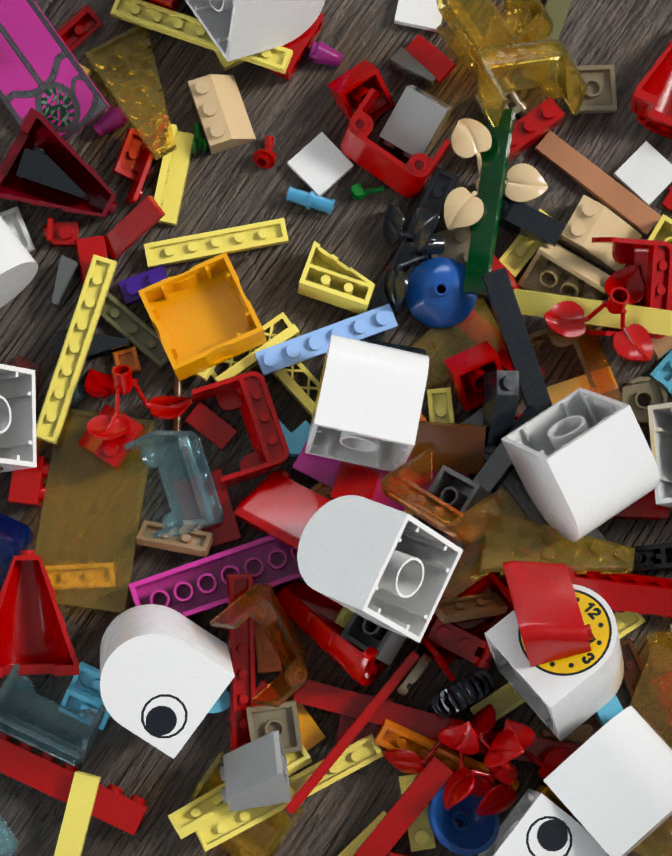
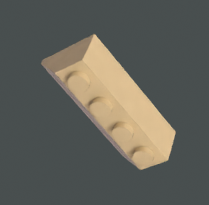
(564, 273)

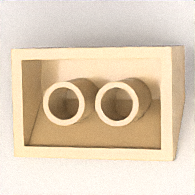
(221, 112)

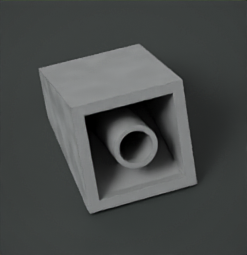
(415, 121)
(256, 774)

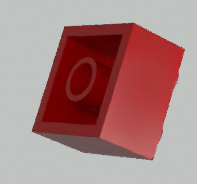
(467, 371)

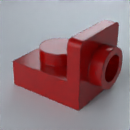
(61, 233)

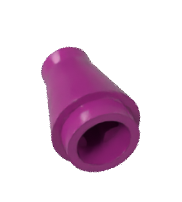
(324, 54)
(110, 121)

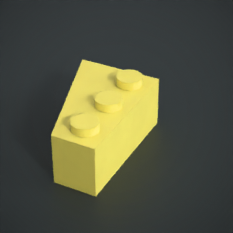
(334, 282)

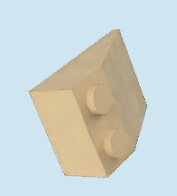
(595, 220)

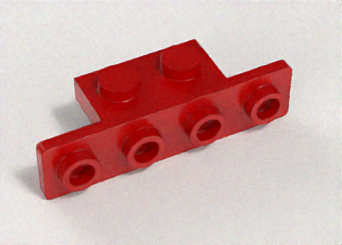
(133, 164)

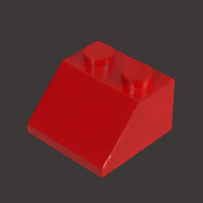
(354, 85)
(113, 450)

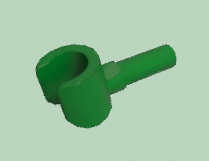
(198, 141)
(359, 192)

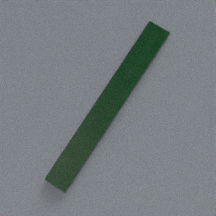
(491, 193)

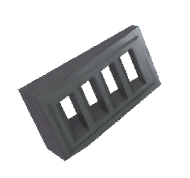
(408, 66)
(65, 278)

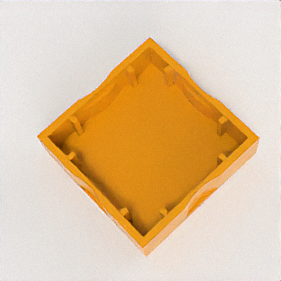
(202, 316)

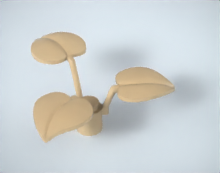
(522, 181)

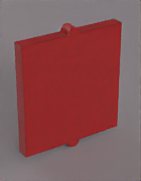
(354, 480)

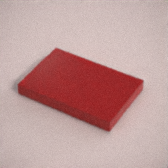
(227, 529)

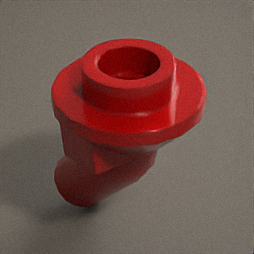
(265, 155)

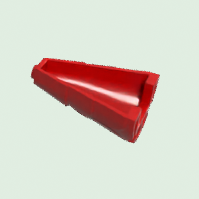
(654, 96)
(316, 617)
(32, 623)

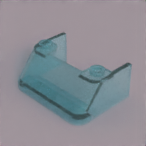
(184, 478)
(45, 722)

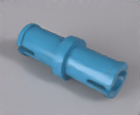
(310, 200)

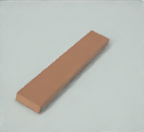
(597, 183)

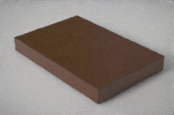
(452, 445)

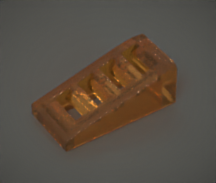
(580, 734)

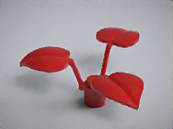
(622, 288)
(120, 382)
(456, 736)
(503, 749)
(502, 797)

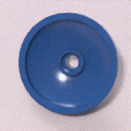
(437, 308)
(475, 831)

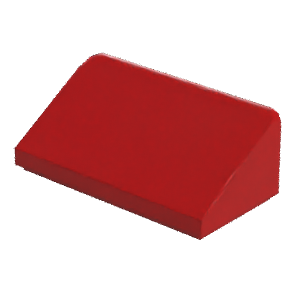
(79, 27)
(85, 249)

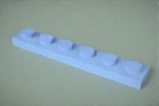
(317, 341)

